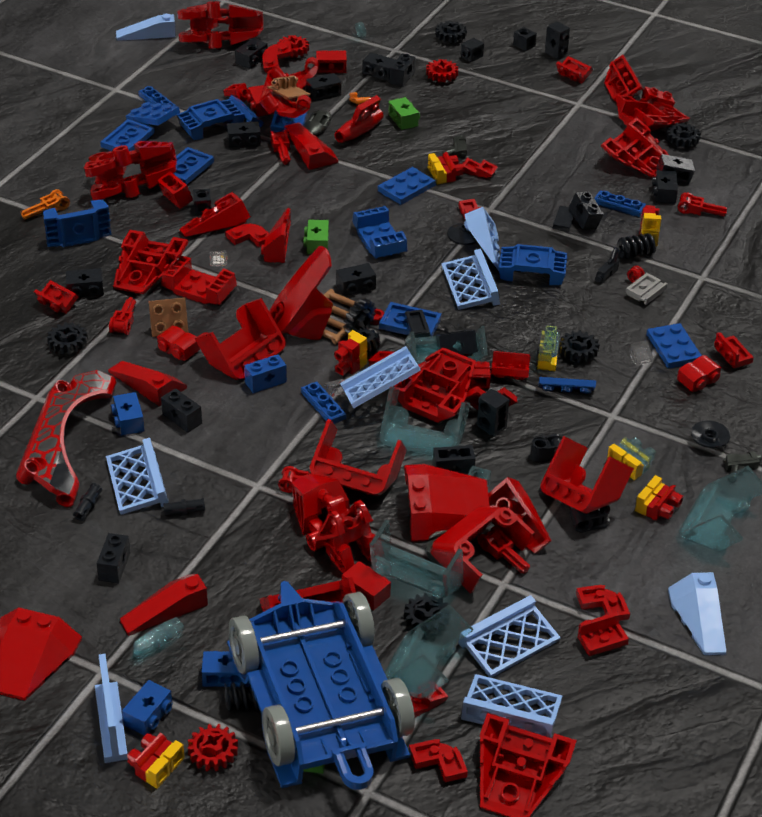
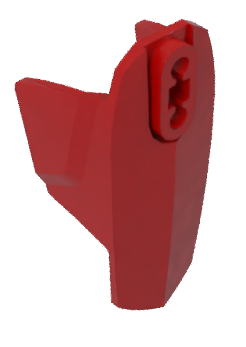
(300, 305)

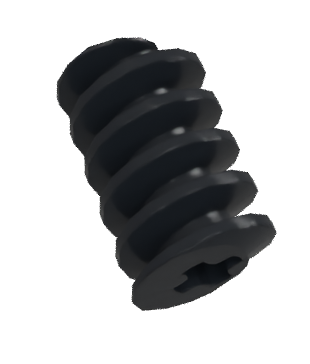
(636, 245)
(240, 696)

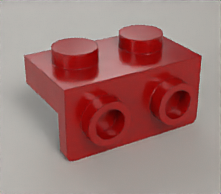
(574, 69)
(57, 297)
(732, 350)
(510, 364)
(602, 634)

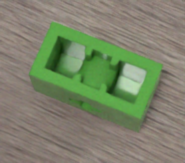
(403, 113)
(316, 235)

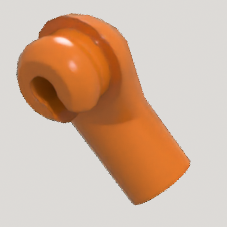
(354, 99)

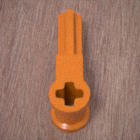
(47, 202)

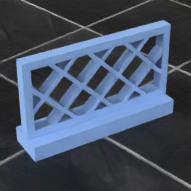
(486, 280)
(380, 377)
(151, 468)
(500, 621)
(476, 710)
(110, 717)

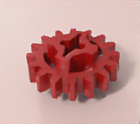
(299, 45)
(442, 70)
(212, 747)

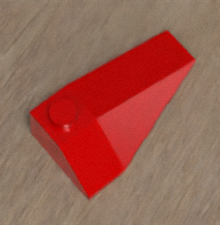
(310, 148)
(277, 239)
(146, 381)
(167, 603)

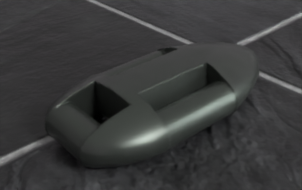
(318, 121)

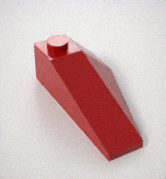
(226, 213)
(513, 496)

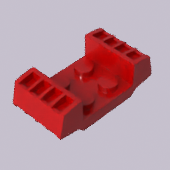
(198, 285)

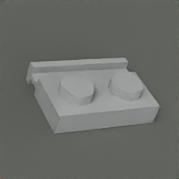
(646, 288)

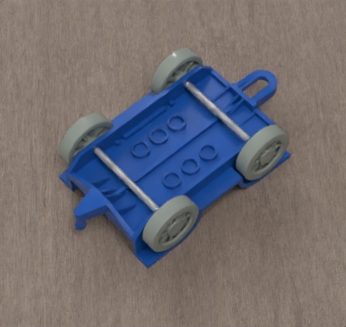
(321, 686)

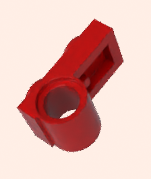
(653, 94)

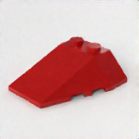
(654, 115)
(635, 148)
(145, 261)
(439, 386)
(441, 498)
(32, 649)
(518, 766)

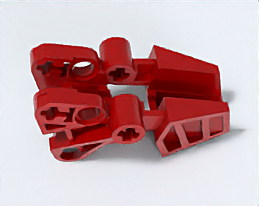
(242, 23)
(109, 168)
(342, 523)

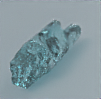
(157, 637)

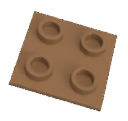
(287, 87)
(166, 314)

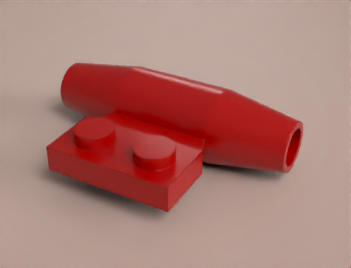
(363, 120)

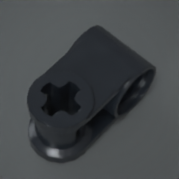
(544, 447)
(590, 521)

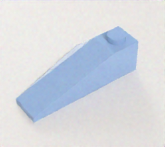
(157, 27)
(485, 233)
(699, 608)

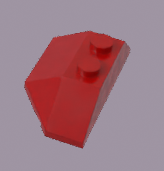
(622, 79)

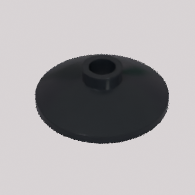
(459, 235)
(710, 434)

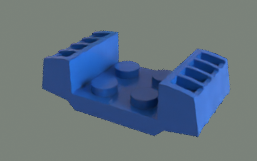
(208, 114)
(77, 226)
(377, 232)
(533, 259)

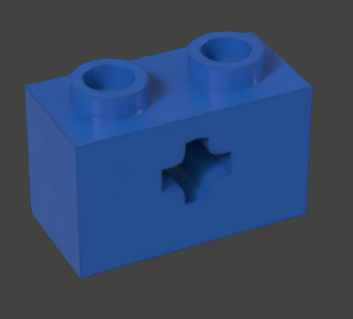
(265, 373)
(128, 413)
(219, 669)
(147, 708)

